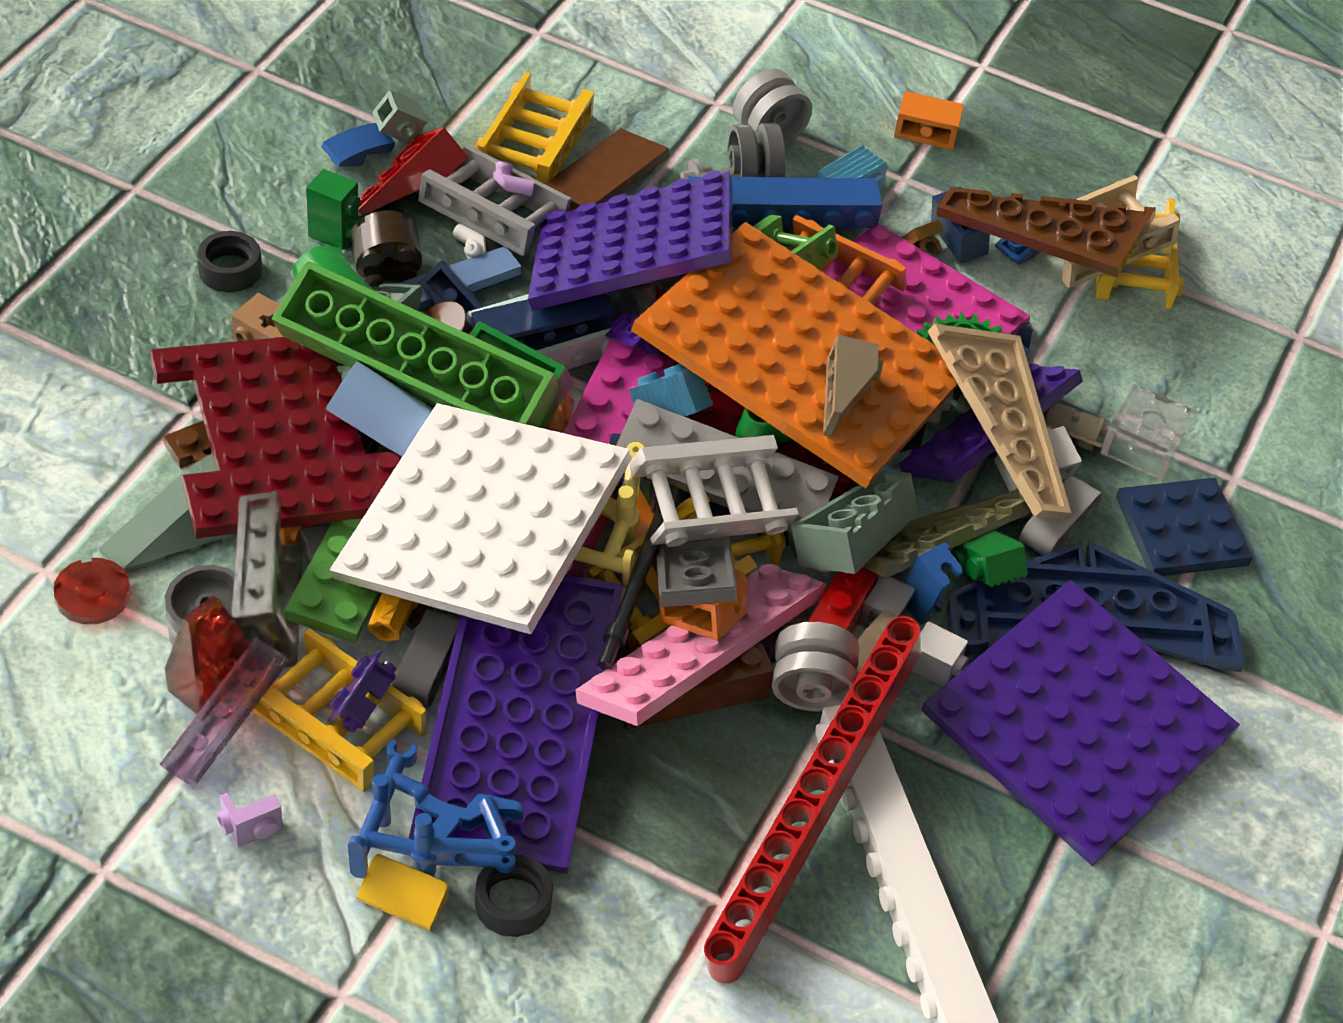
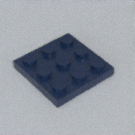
(1183, 527)

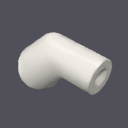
(474, 242)

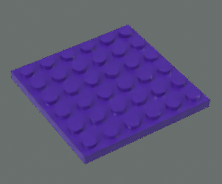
(633, 240)
(1080, 720)

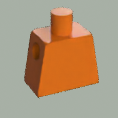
(709, 619)

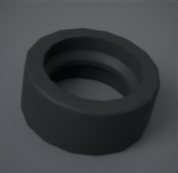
(233, 278)
(508, 922)

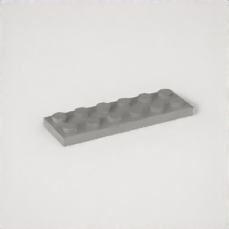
(792, 481)

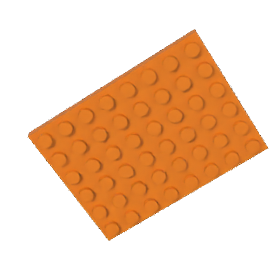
(765, 340)

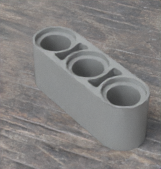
(1049, 535)

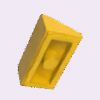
(403, 891)

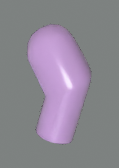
(511, 183)

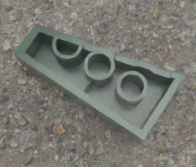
(856, 524)

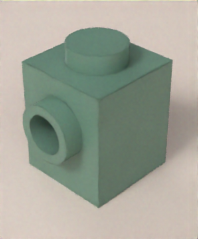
(399, 117)

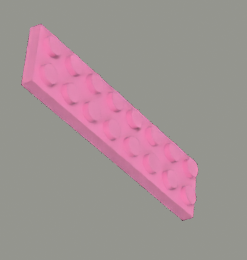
(682, 659)

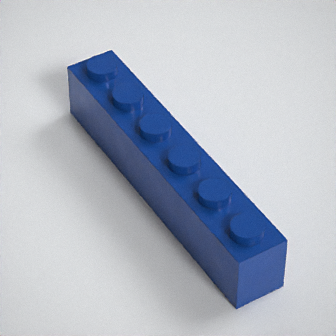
(823, 200)

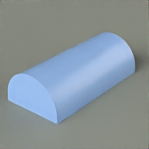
(379, 408)

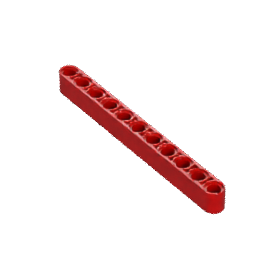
(811, 808)

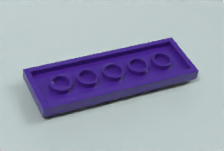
(965, 442)

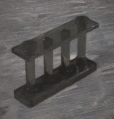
(266, 574)

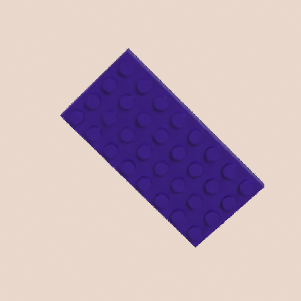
(515, 721)

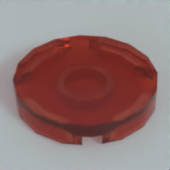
(92, 591)

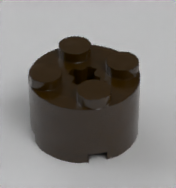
(386, 248)

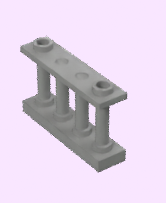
(483, 215)

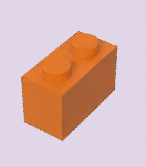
(928, 120)

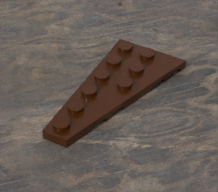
(1056, 226)

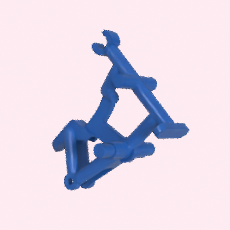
(432, 842)

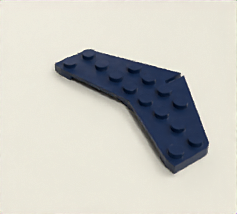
(1149, 605)

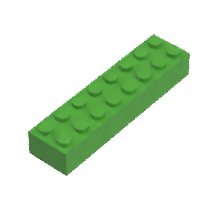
(411, 349)

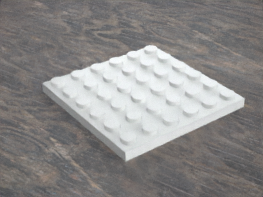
(482, 517)

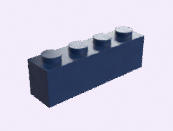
(548, 325)

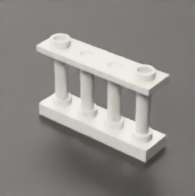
(721, 457)

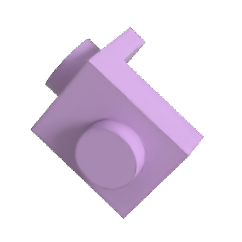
(250, 822)

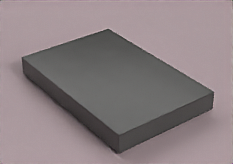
(696, 572)

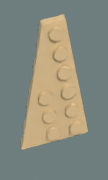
(1003, 396)

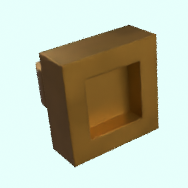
(926, 235)

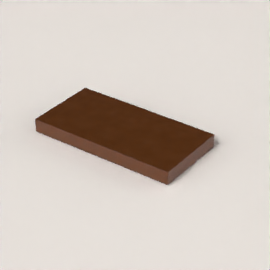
(609, 168)

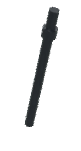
(617, 631)

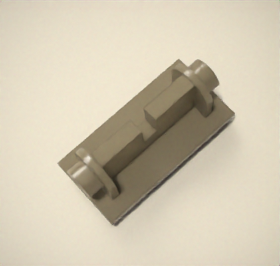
(1085, 431)

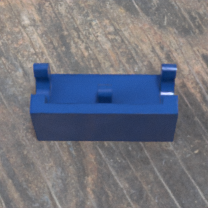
(930, 581)

